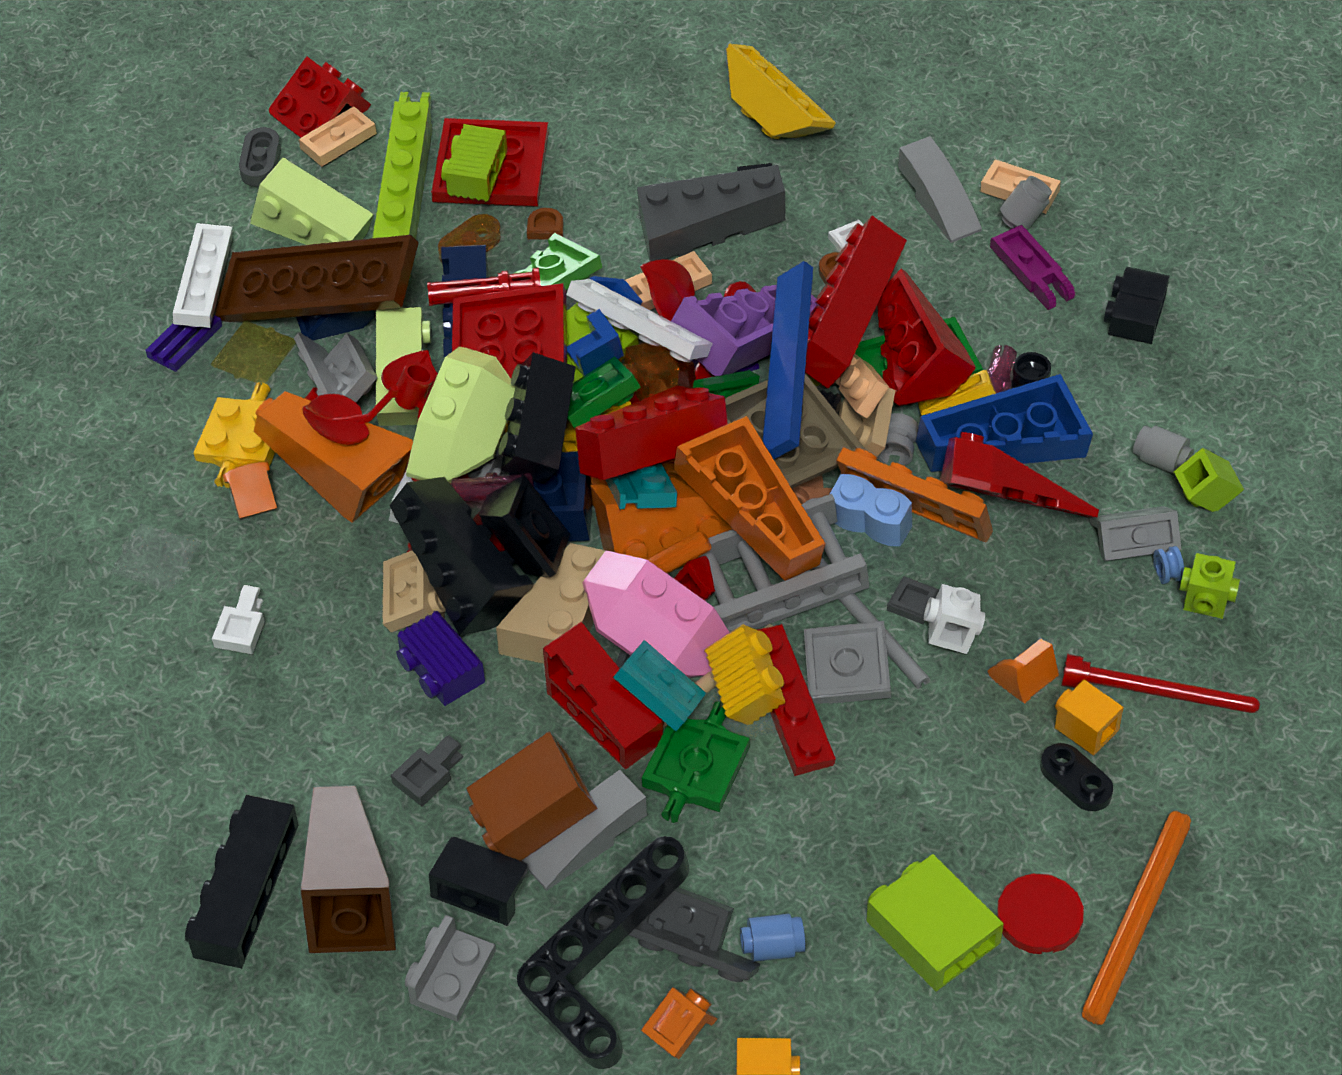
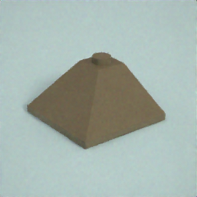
(821, 431)

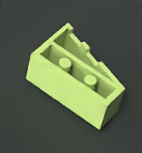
(306, 208)

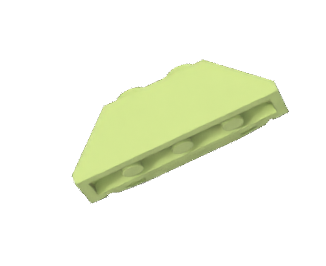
(461, 417)

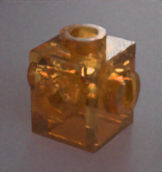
(652, 368)

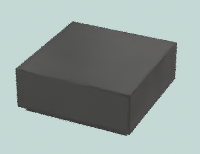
(911, 599)

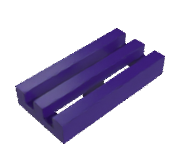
(177, 336)

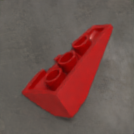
(919, 346)
(994, 473)

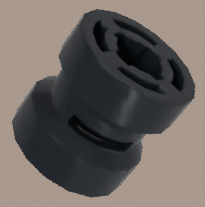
(1030, 368)

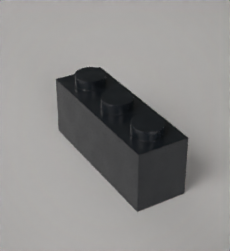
(537, 417)

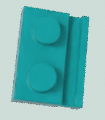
(644, 487)
(659, 685)

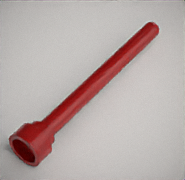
(1078, 670)

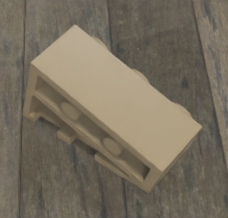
(549, 607)

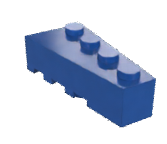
(1025, 422)

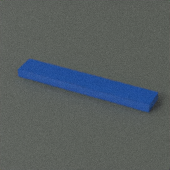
(788, 360)

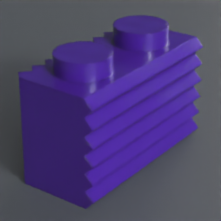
(440, 659)

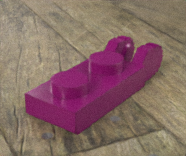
(1032, 265)

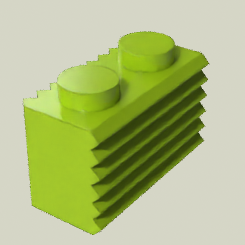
(474, 162)

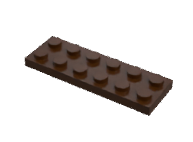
(317, 279)

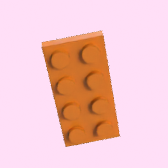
(928, 497)

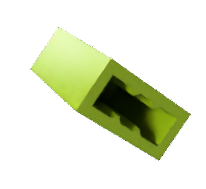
(934, 921)

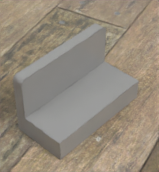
(1137, 532)

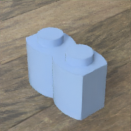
(876, 511)

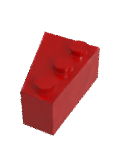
(583, 685)

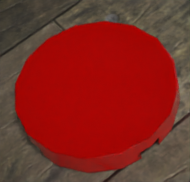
(1040, 913)

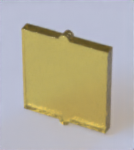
(253, 352)

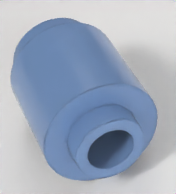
(772, 937)

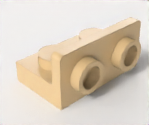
(872, 431)
(407, 592)

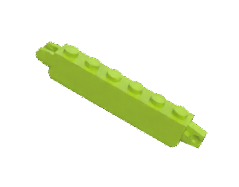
(404, 168)

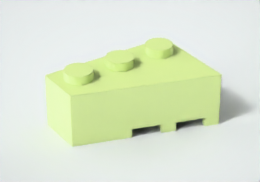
(398, 334)

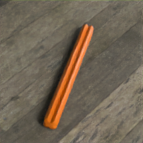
(1136, 918)

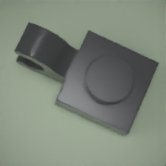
(426, 774)

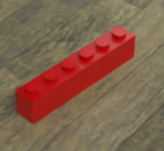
(850, 298)

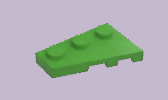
(563, 262)

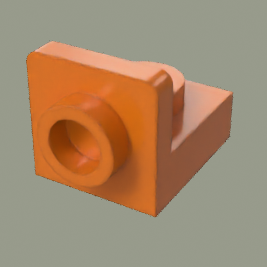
(678, 1020)

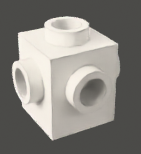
(954, 618)

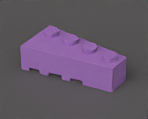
(735, 325)

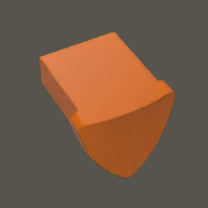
(251, 489)
(1027, 672)

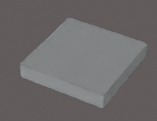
(847, 663)

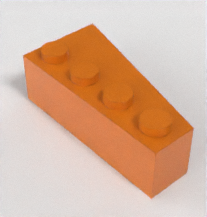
(752, 495)
(652, 530)

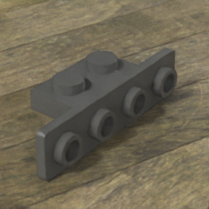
(694, 930)

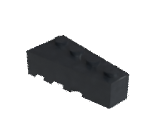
(458, 556)

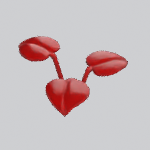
(670, 284)
(341, 418)

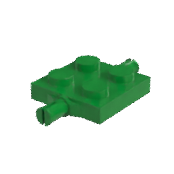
(696, 763)

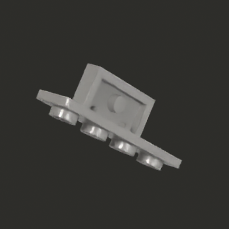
(341, 371)

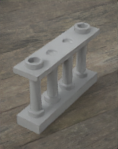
(791, 596)

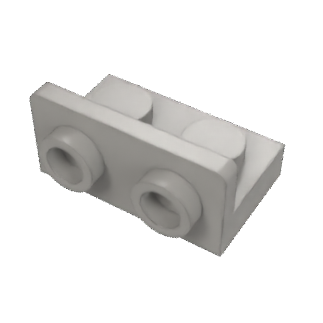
(448, 970)

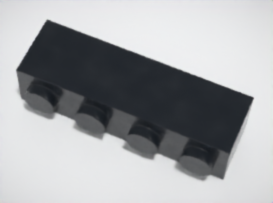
(242, 881)

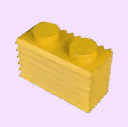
(745, 674)

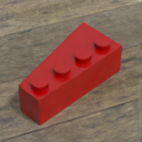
(647, 431)

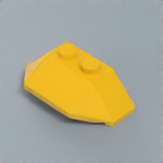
(771, 96)

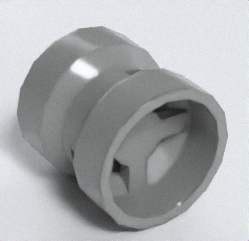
(900, 439)

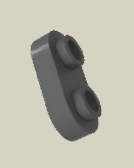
(256, 160)

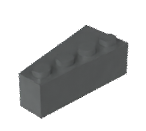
(708, 209)

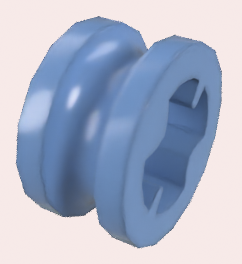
(1168, 564)

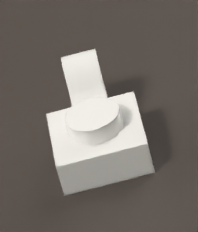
(240, 626)

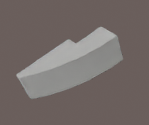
(938, 189)
(619, 807)

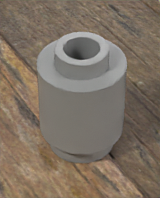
(1025, 203)
(1162, 448)

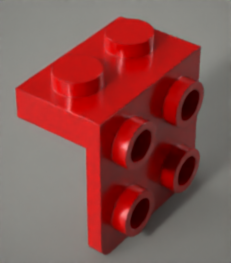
(315, 97)

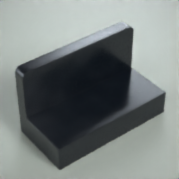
(477, 880)

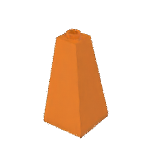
(343, 474)

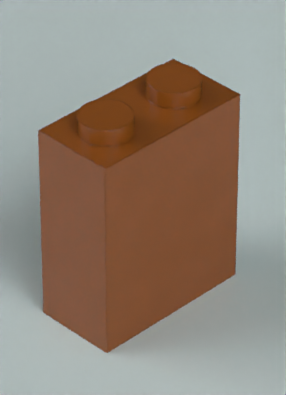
(530, 799)

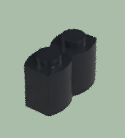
(1137, 304)

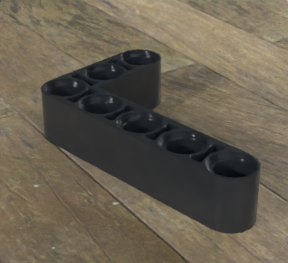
(596, 946)

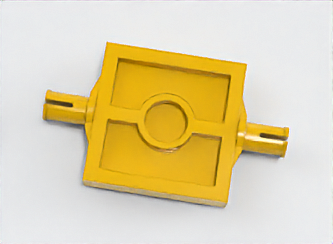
(230, 437)

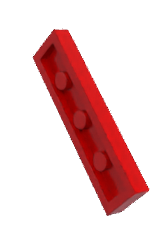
(797, 718)

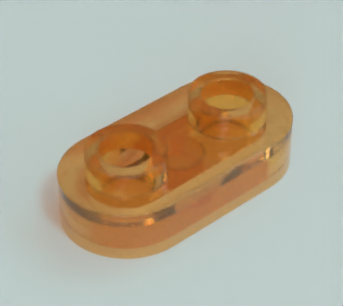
(468, 233)

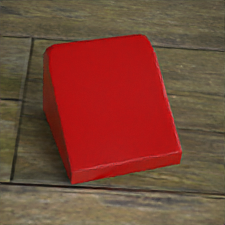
(697, 577)

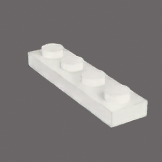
(202, 275)
(628, 314)

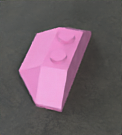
(641, 602)

